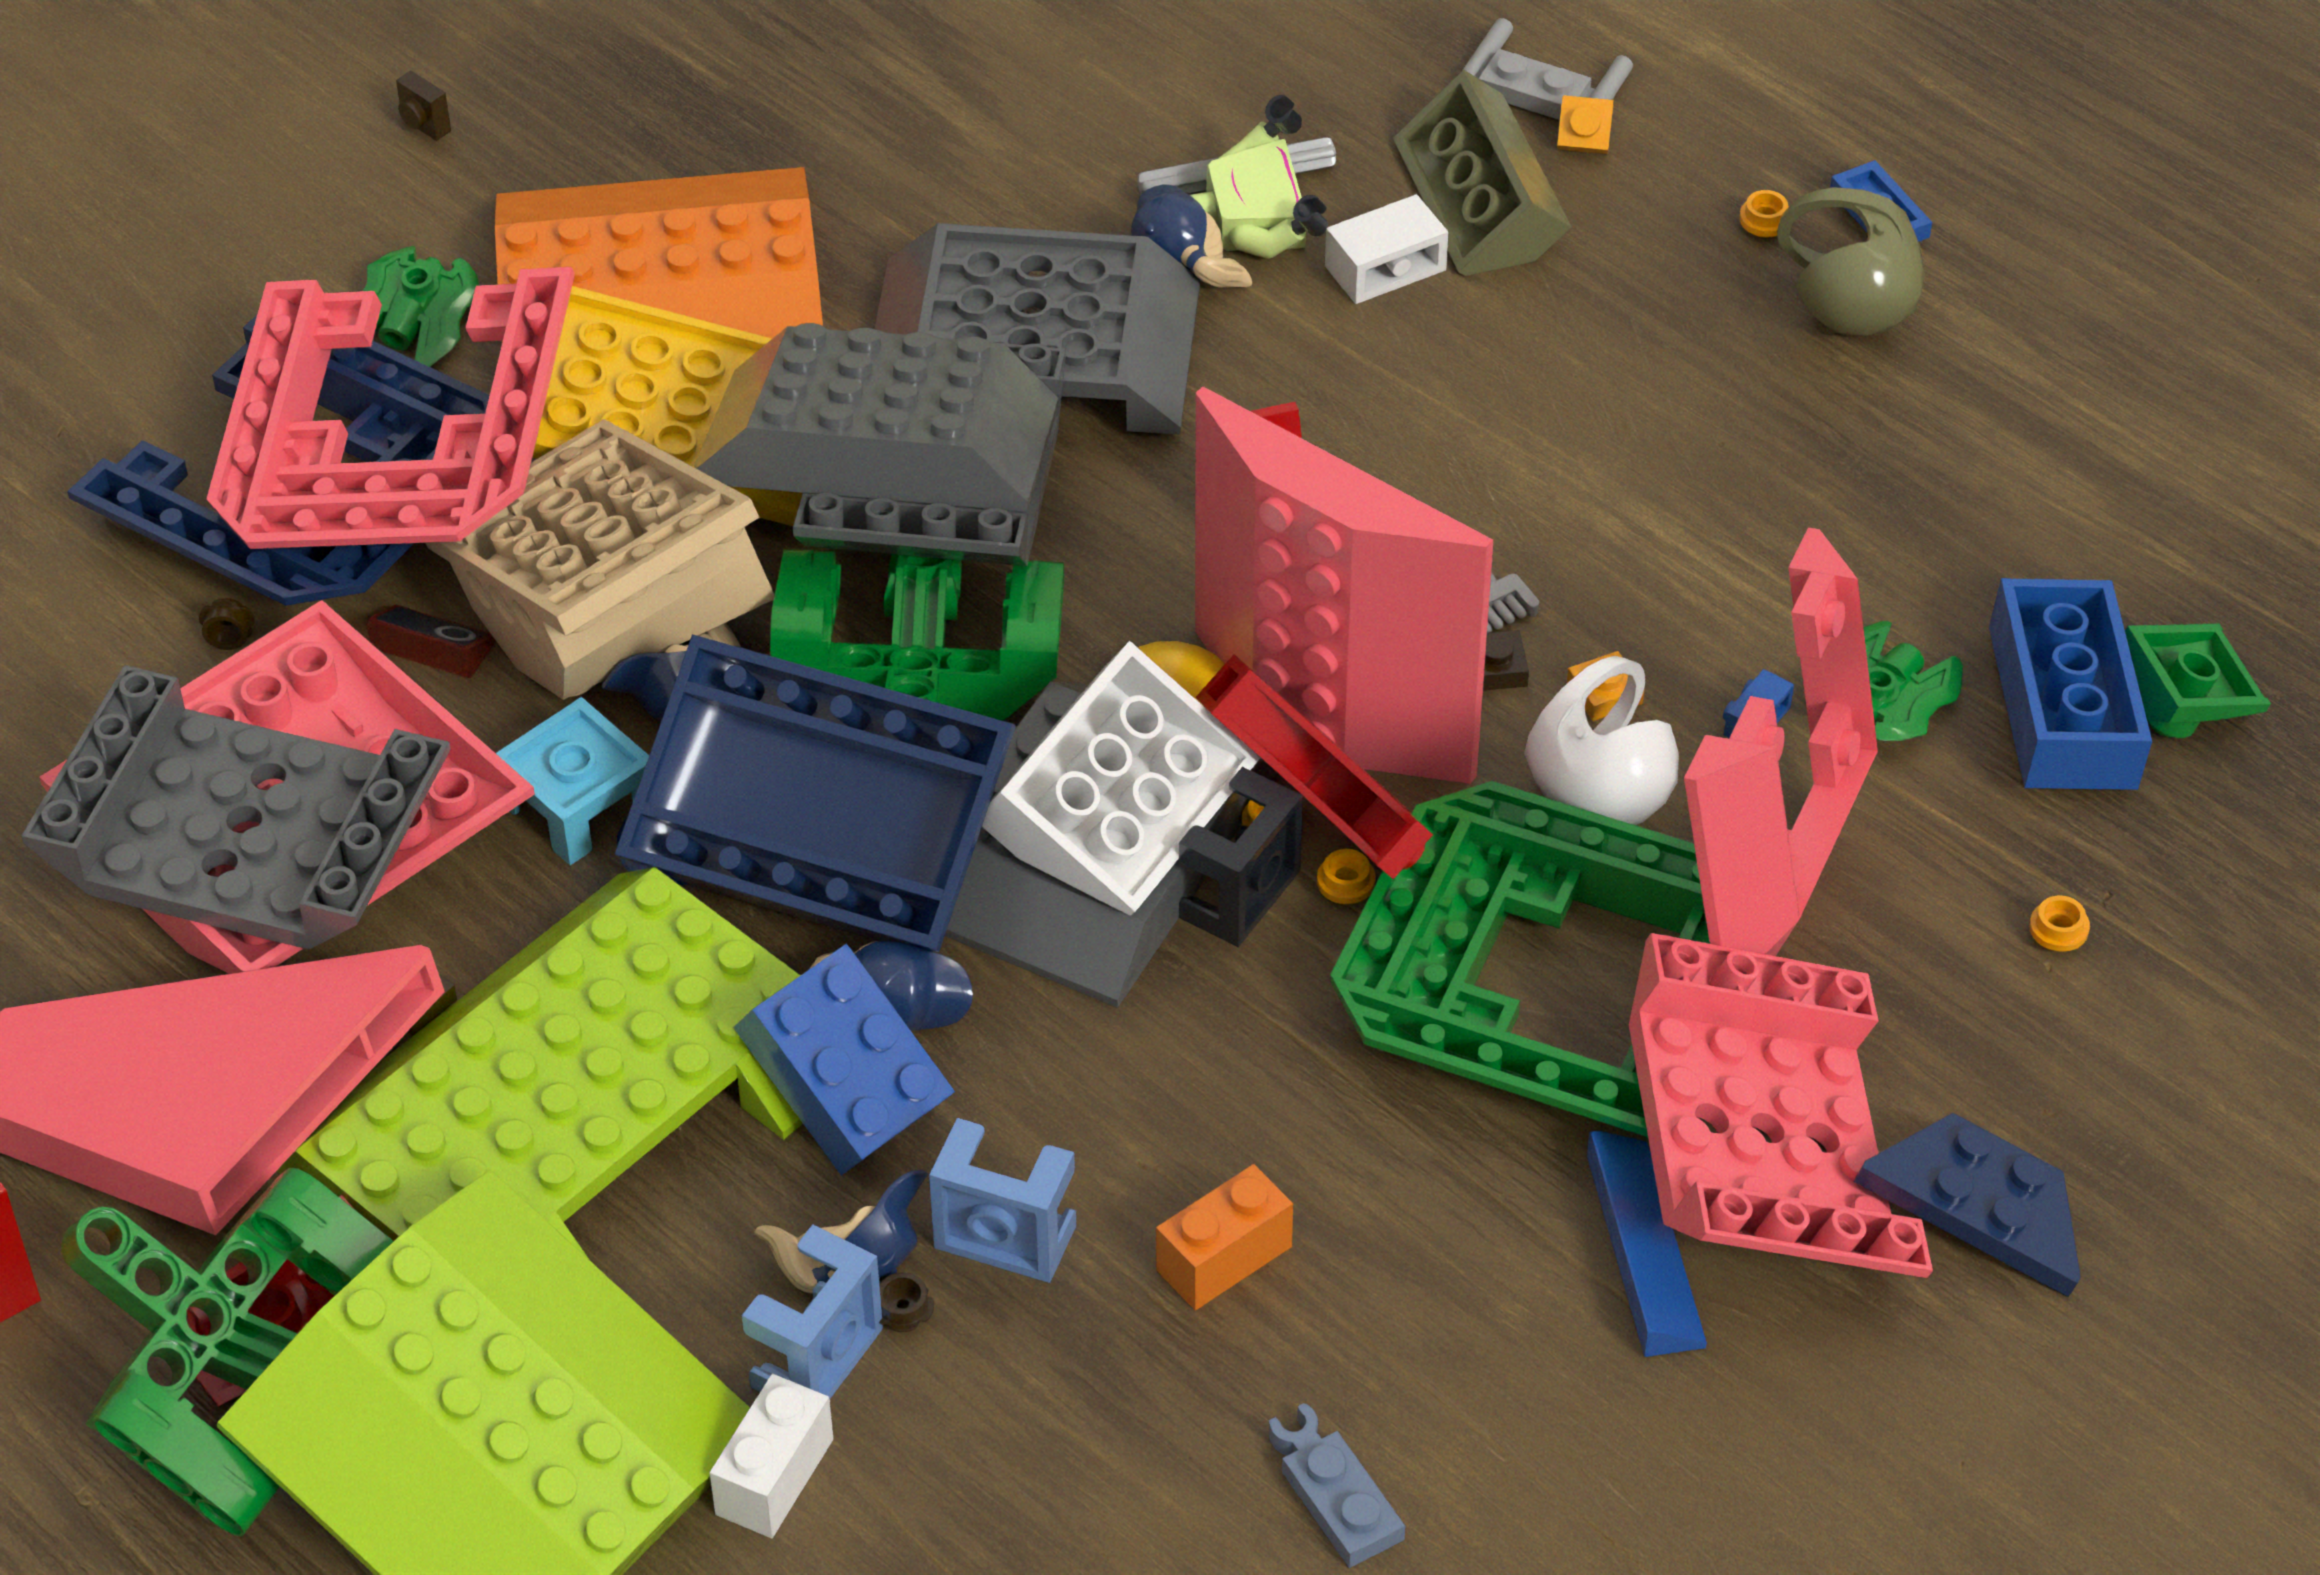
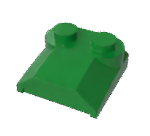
(2190, 677)

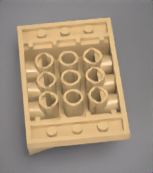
(608, 559)

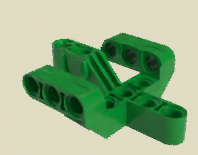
(920, 599)
(289, 1221)

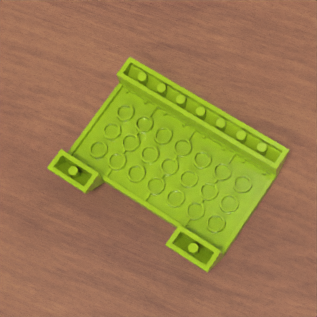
(560, 1063)

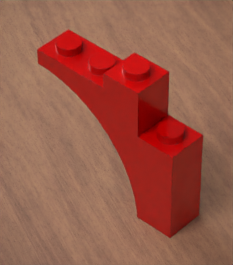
(1315, 767)

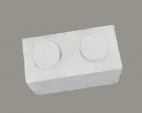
(1386, 249)
(771, 1455)

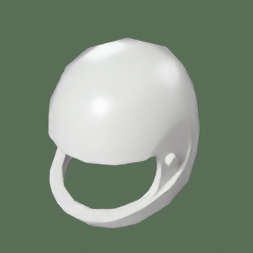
(1607, 769)

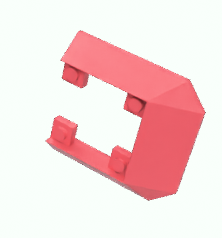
(283, 472)
(1748, 861)

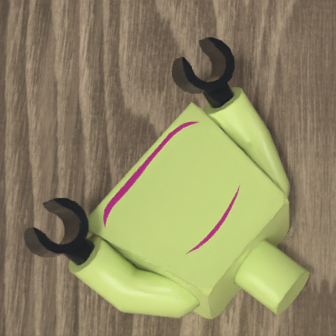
(1256, 191)

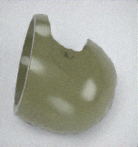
(1864, 284)

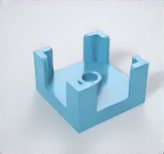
(576, 771)

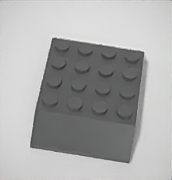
(883, 419)
(1052, 926)

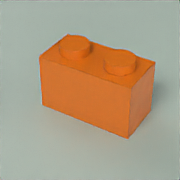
(1224, 1237)

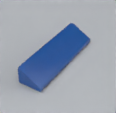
(1644, 1245)

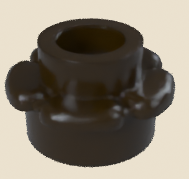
(226, 623)
(908, 1290)

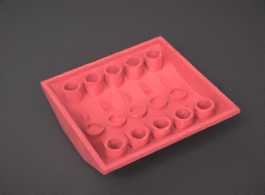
(1341, 594)
(338, 688)

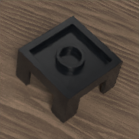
(1253, 868)

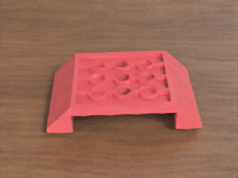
(1774, 1051)

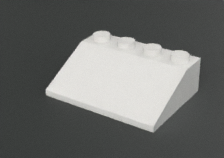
(1118, 783)

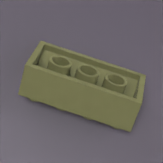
(1481, 178)

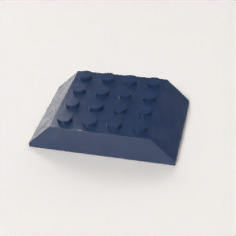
(815, 794)

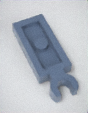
(1336, 1489)

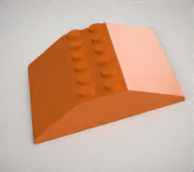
(693, 246)

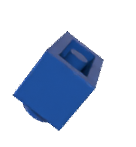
(1765, 686)

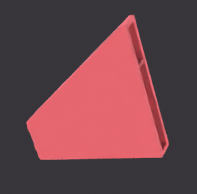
(203, 1082)

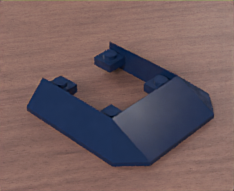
(395, 417)

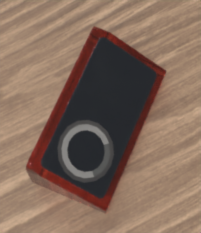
(429, 640)

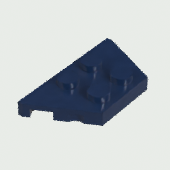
(1983, 1196)

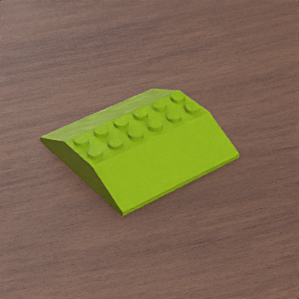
(487, 1405)

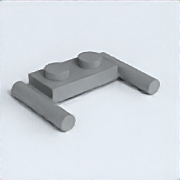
(1535, 83)

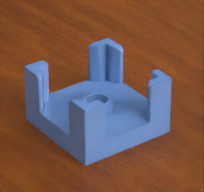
(998, 1216)
(836, 1324)

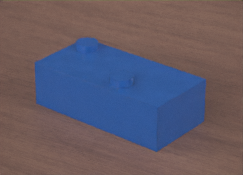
(2069, 684)

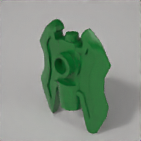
(422, 300)
(1900, 694)

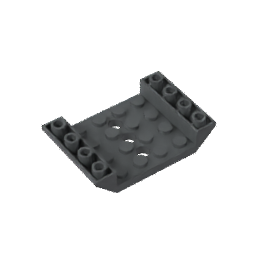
(1107, 299)
(937, 528)
(162, 786)

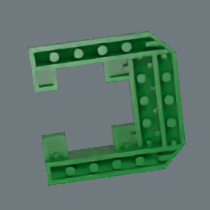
(1432, 927)

